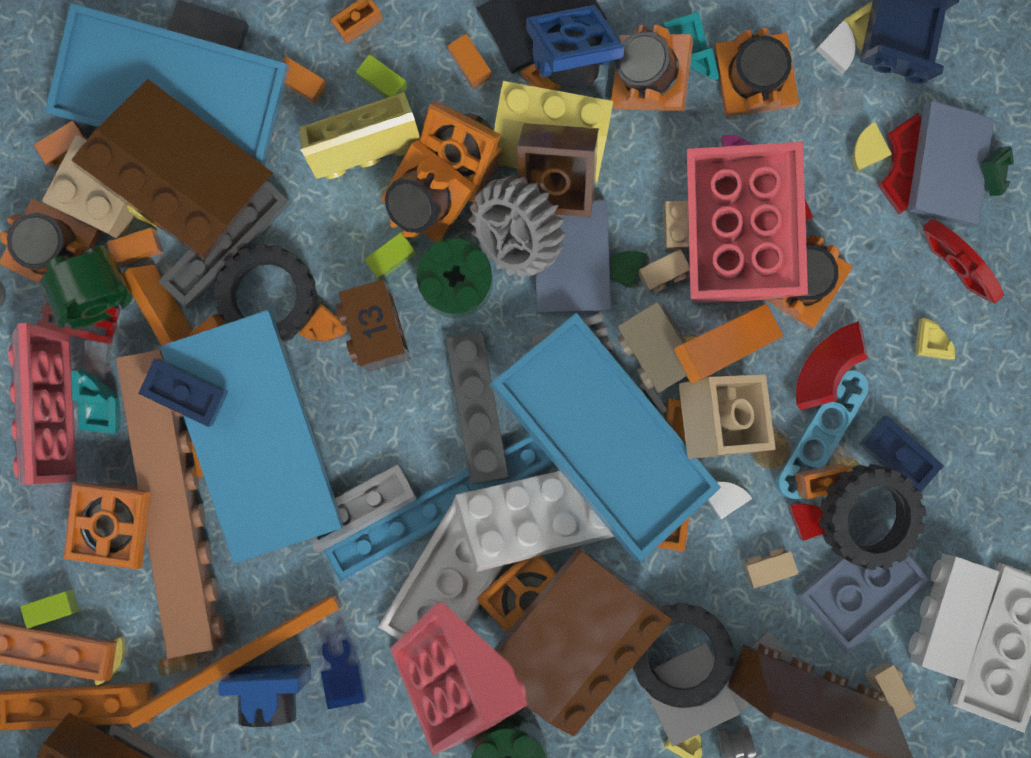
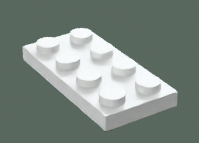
(526, 520)

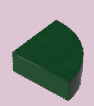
(996, 170)
(625, 266)

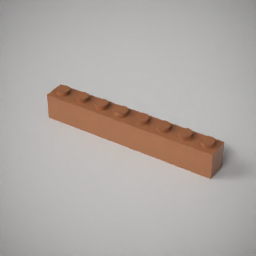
(174, 517)

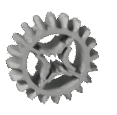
(517, 226)

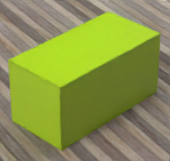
(380, 78)
(390, 256)
(49, 608)

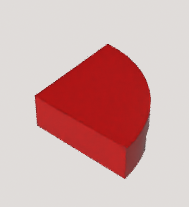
(806, 520)

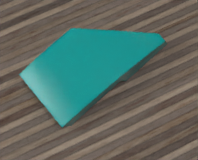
(702, 57)
(96, 403)

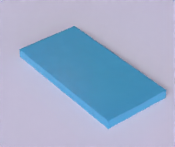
(111, 56)
(605, 437)
(261, 446)

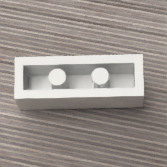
(953, 616)

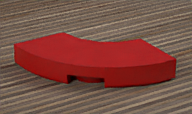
(903, 145)
(963, 260)
(828, 364)

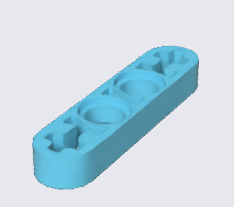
(825, 437)

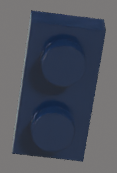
(183, 392)
(901, 453)

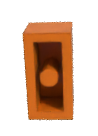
(356, 19)
(469, 61)
(304, 81)
(55, 146)
(135, 247)
(816, 481)

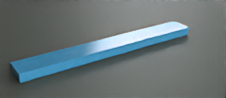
(426, 513)

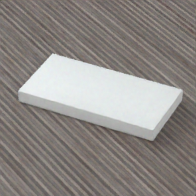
(440, 575)
(1001, 666)

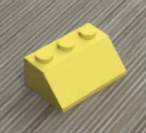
(544, 106)
(359, 136)

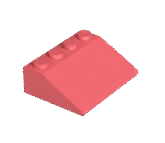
(747, 222)
(42, 406)
(455, 679)

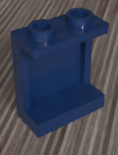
(905, 37)

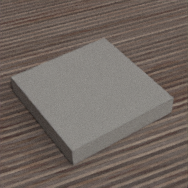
(685, 672)

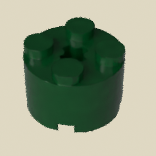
(444, 260)
(84, 287)
(512, 738)

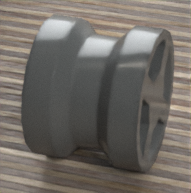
(736, 744)

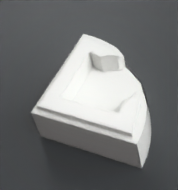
(839, 47)
(728, 499)

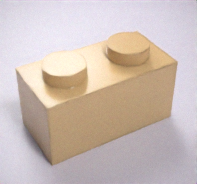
(676, 225)
(663, 271)
(771, 568)
(888, 680)

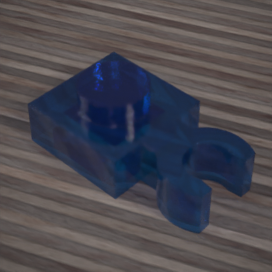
(343, 681)

